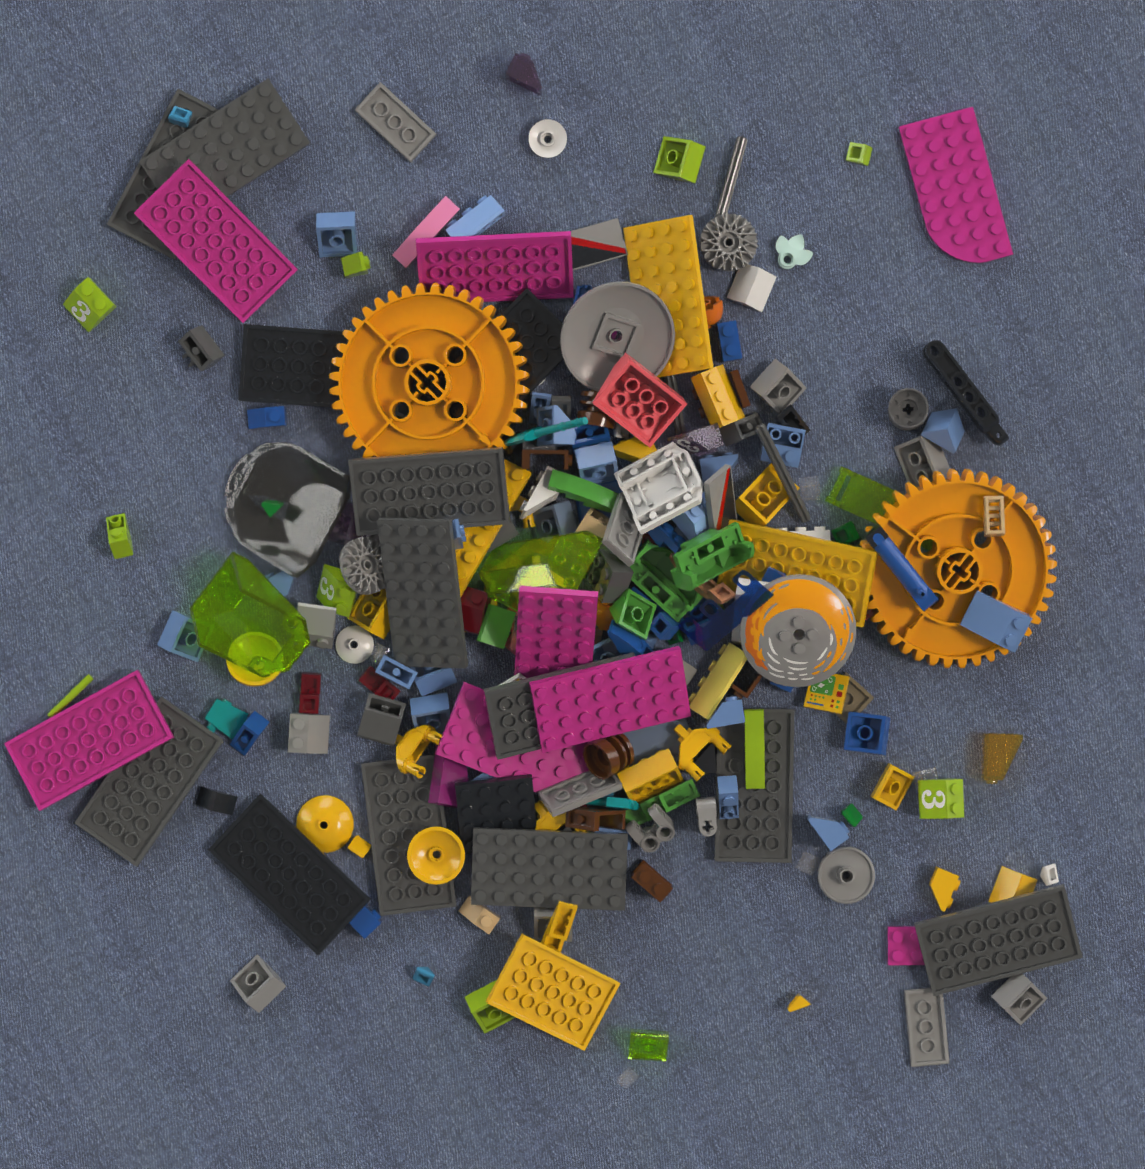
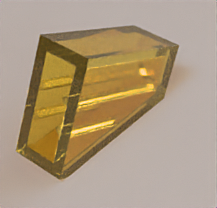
(998, 754)

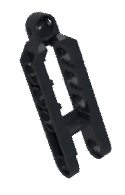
(947, 368)

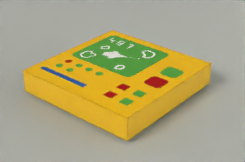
(828, 694)

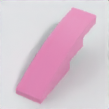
(428, 228)

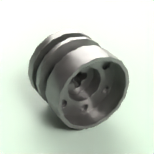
(916, 401)

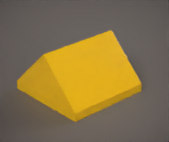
(892, 786)
(1011, 884)

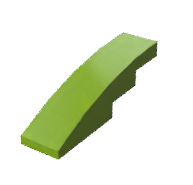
(754, 749)

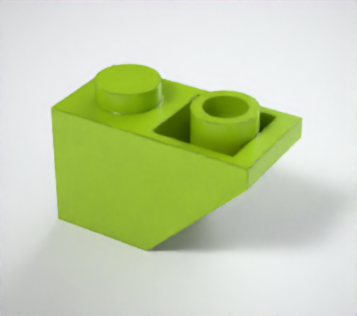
(355, 264)
(119, 536)

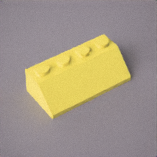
(718, 680)

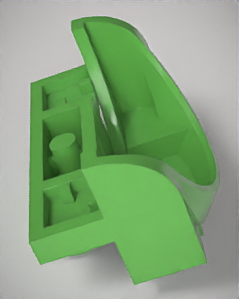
(710, 556)
(658, 581)

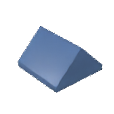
(944, 429)

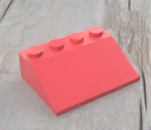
(638, 400)

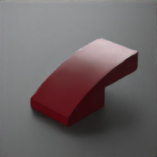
(378, 684)
(310, 693)

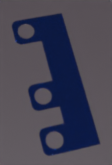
(726, 620)

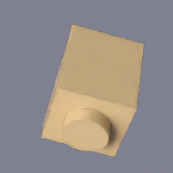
(479, 915)

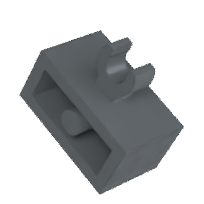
(200, 348)

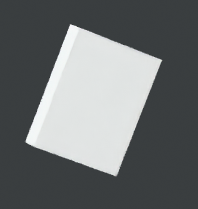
(751, 287)

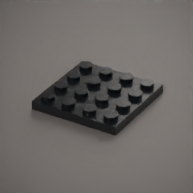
(494, 804)

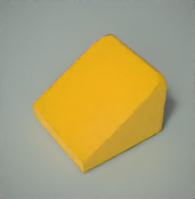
(359, 846)
(798, 1003)

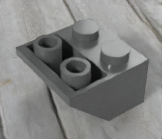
(609, 576)
(381, 719)

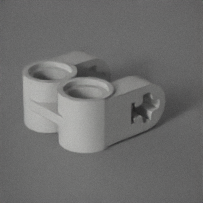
(706, 812)
(655, 831)

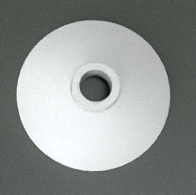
(547, 128)
(364, 647)

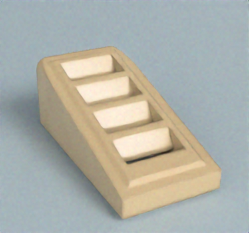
(987, 524)

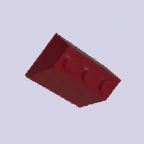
(474, 608)

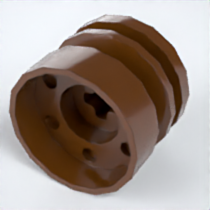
(594, 414)
(608, 755)

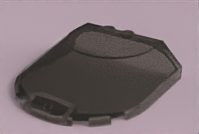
(312, 499)

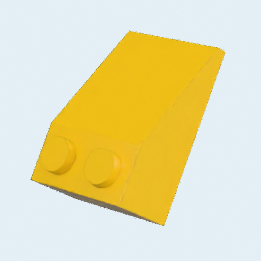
(762, 498)

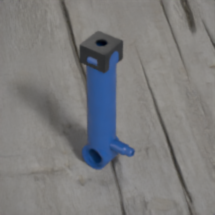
(900, 567)

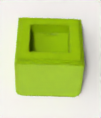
(859, 153)

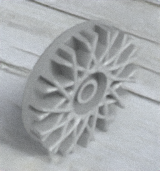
(715, 249)
(362, 565)
(848, 889)

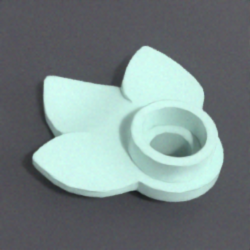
(794, 249)

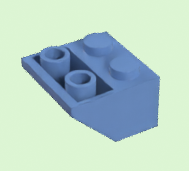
(788, 443)

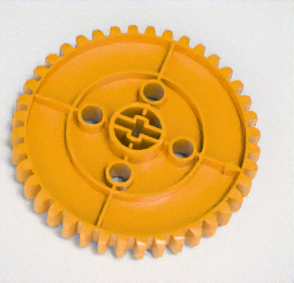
(429, 328)
(952, 515)

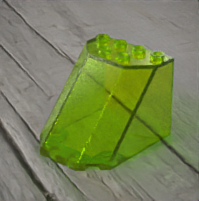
(539, 562)
(248, 620)

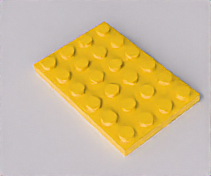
(553, 992)

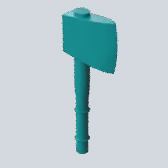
(534, 433)
(225, 718)
(619, 803)

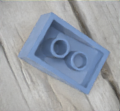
(996, 621)

